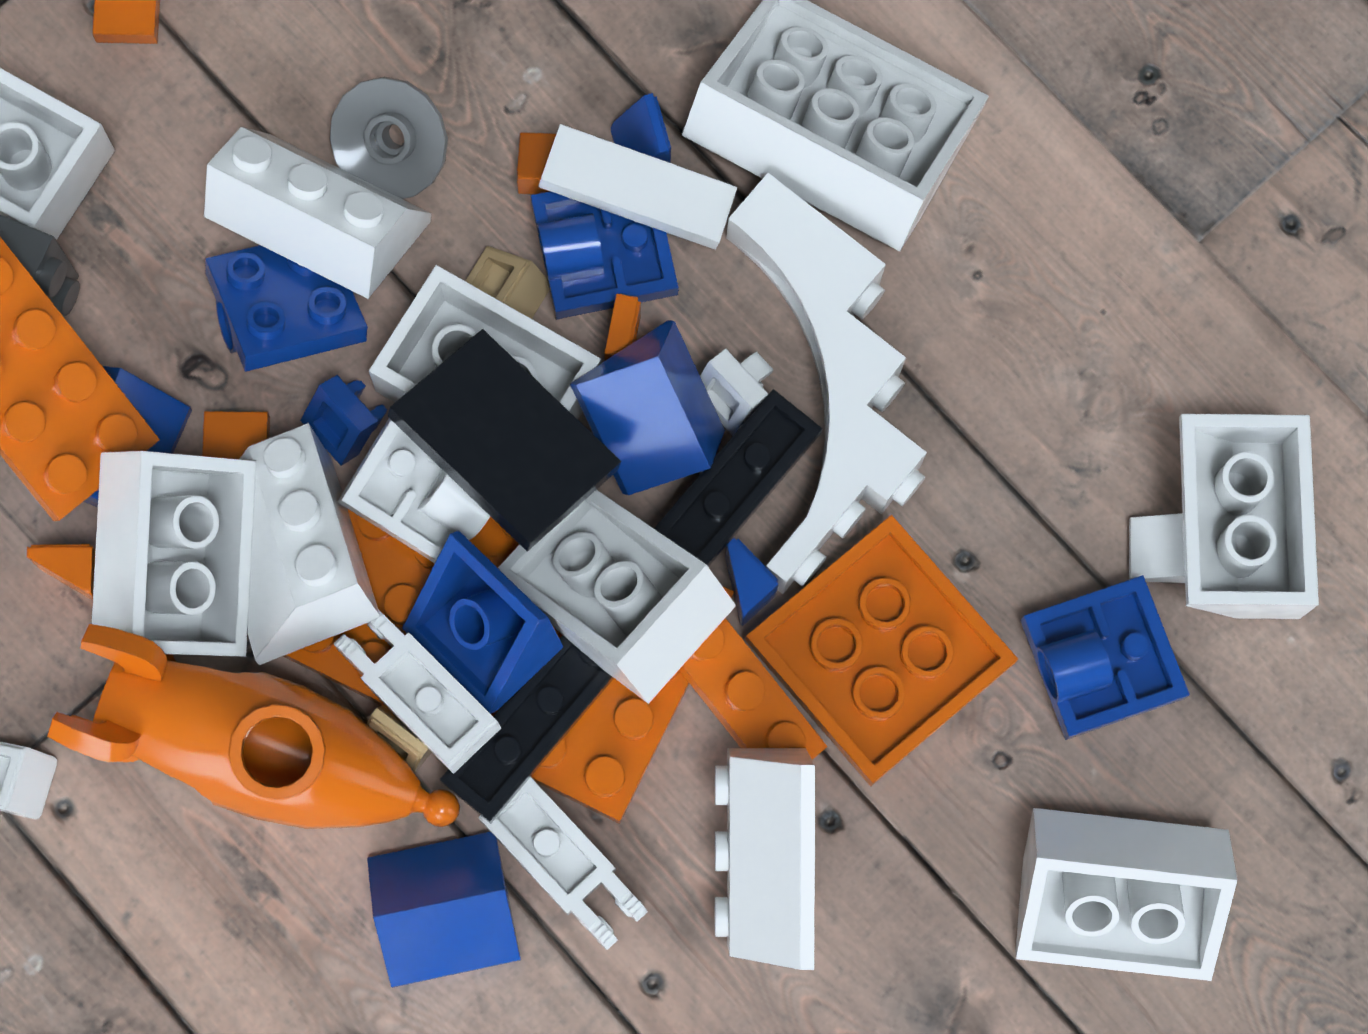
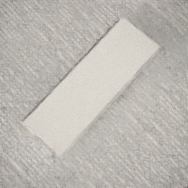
(637, 187)

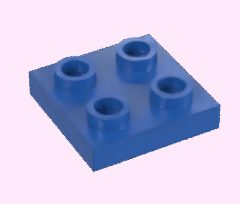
(599, 255)
(280, 309)
(1104, 657)

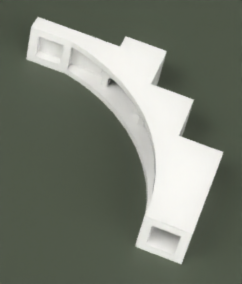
(825, 283)

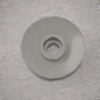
(363, 139)

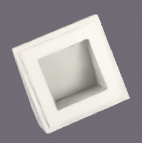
(1157, 548)
(24, 780)

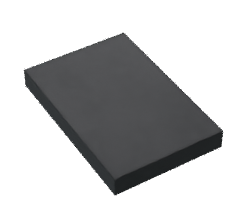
(504, 439)

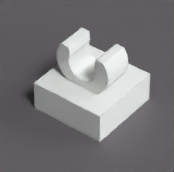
(735, 387)

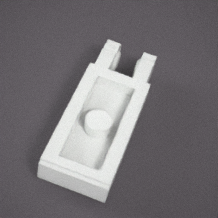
(422, 694)
(561, 858)

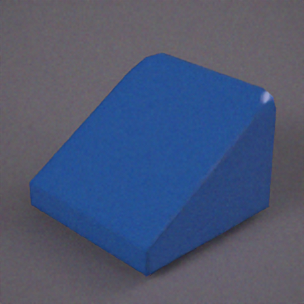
(643, 129)
(750, 580)

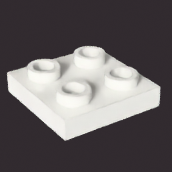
(410, 495)

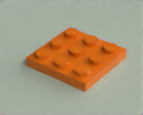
(881, 650)

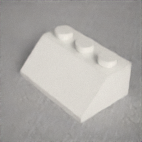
(310, 210)
(1248, 515)
(304, 550)
(767, 855)
(1124, 894)

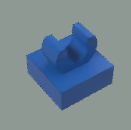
(341, 418)

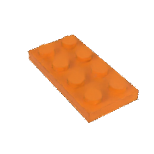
(55, 398)

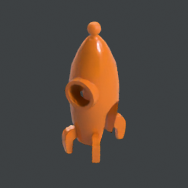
(246, 741)

